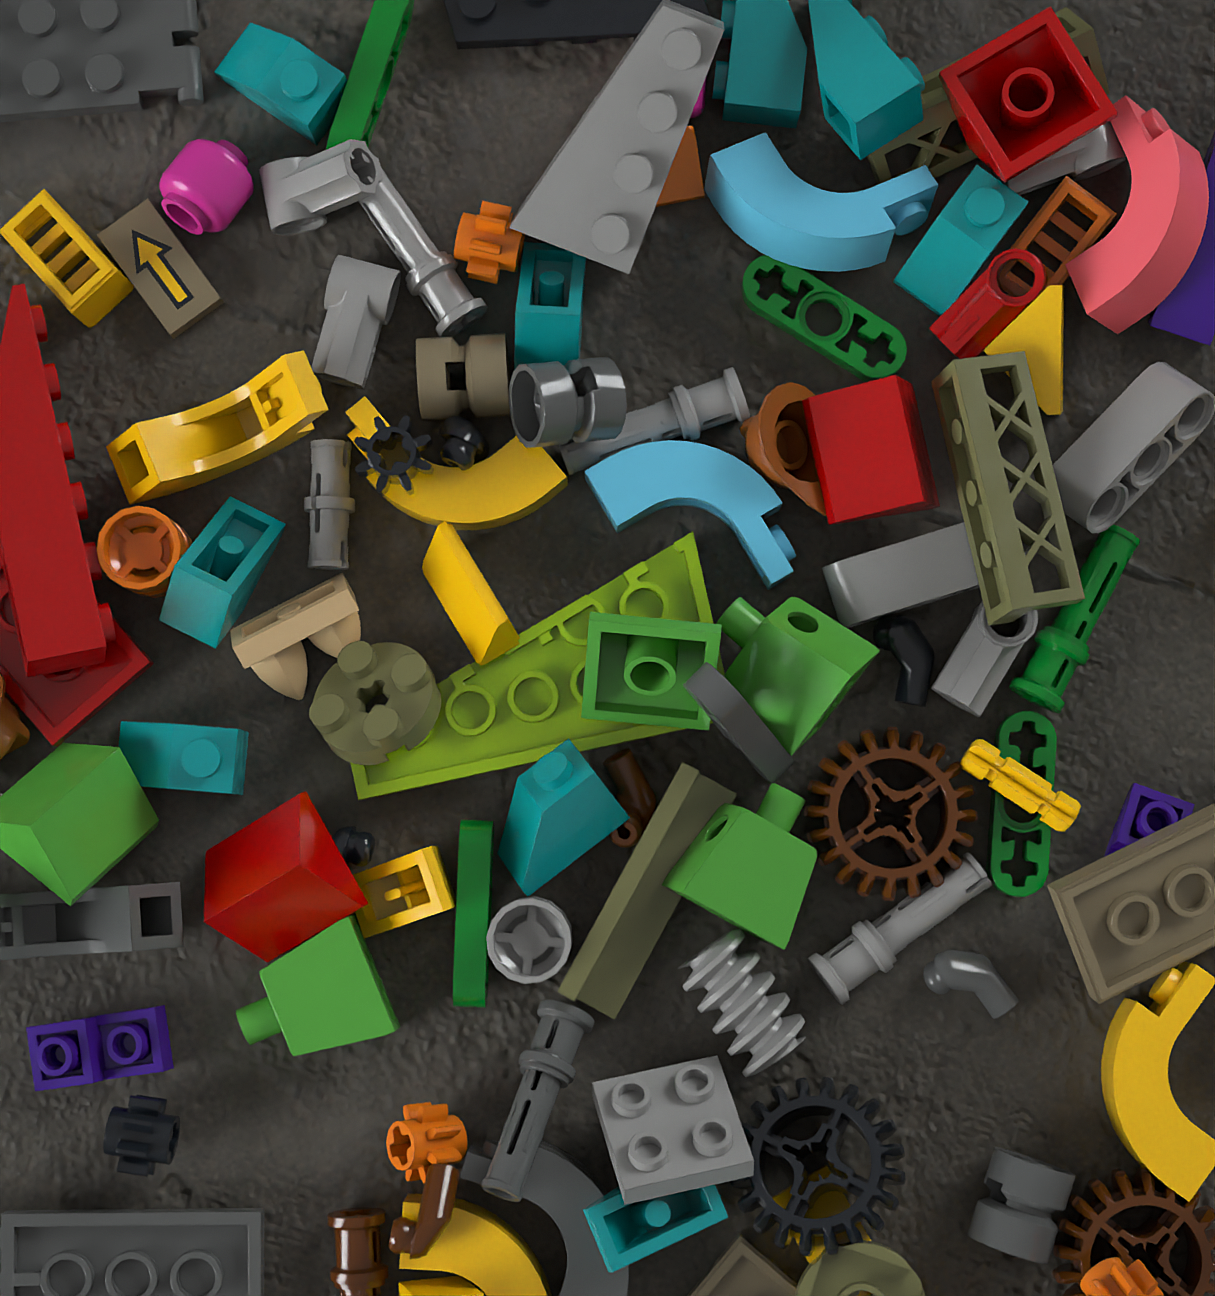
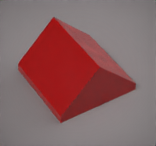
(1025, 96)
(870, 451)
(278, 881)

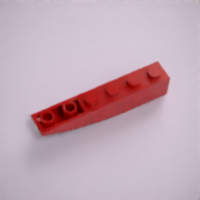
(40, 510)

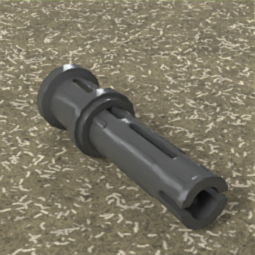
(544, 1072)

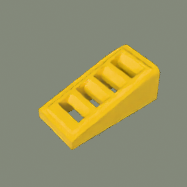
(90, 290)

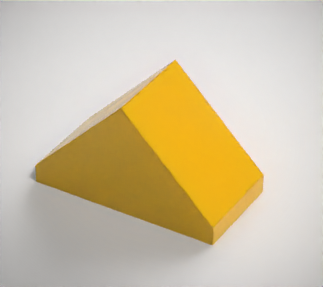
(1041, 336)
(404, 891)

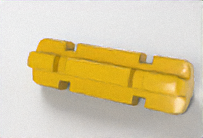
(1020, 785)

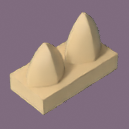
(273, 639)

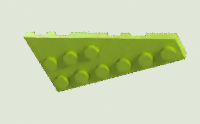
(534, 692)

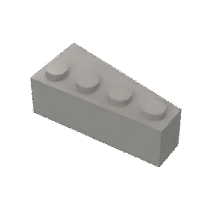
(618, 156)

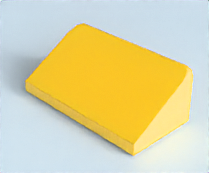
(467, 597)

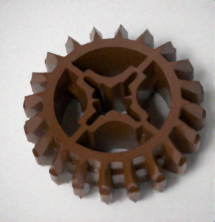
(935, 782)
(1158, 1232)

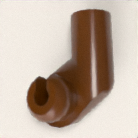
(632, 794)
(433, 1216)

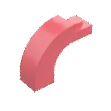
(1159, 229)

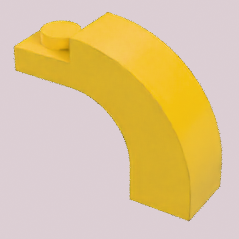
(222, 435)
(482, 497)
(1138, 1083)
(481, 1250)

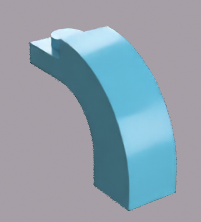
(808, 224)
(700, 477)

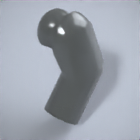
(970, 973)

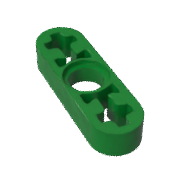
(371, 72)
(820, 292)
(998, 819)
(473, 913)

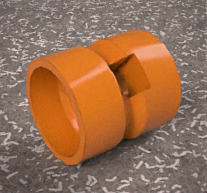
(141, 549)

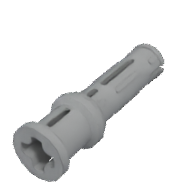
(429, 271)
(682, 414)
(876, 943)

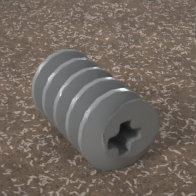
(744, 1002)

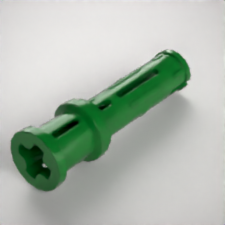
(1064, 643)

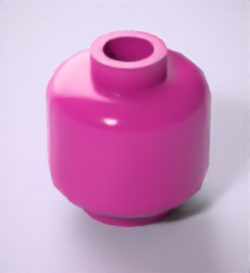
(206, 186)

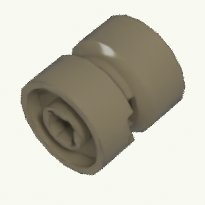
(485, 371)

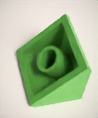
(640, 669)
(75, 817)

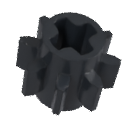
(387, 439)
(141, 1135)

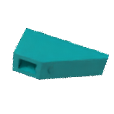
(764, 64)
(862, 83)

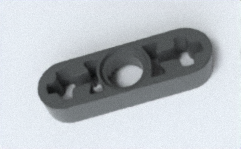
(738, 722)

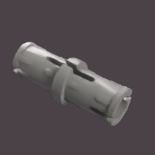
(329, 504)

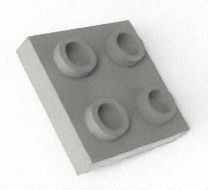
(672, 1129)

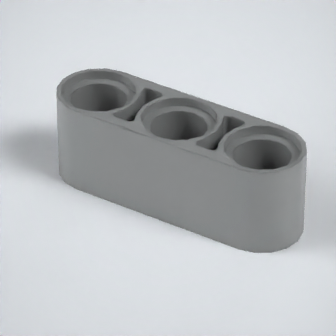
(1131, 445)
(901, 576)

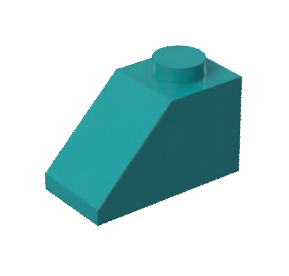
(284, 80)
(960, 240)
(549, 305)
(220, 572)
(186, 756)
(556, 817)
(647, 1226)

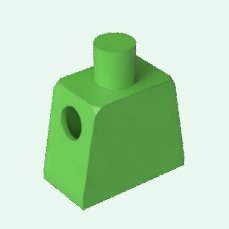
(793, 666)
(749, 867)
(322, 994)

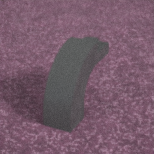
(98, 922)
(563, 1190)

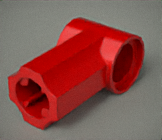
(985, 307)

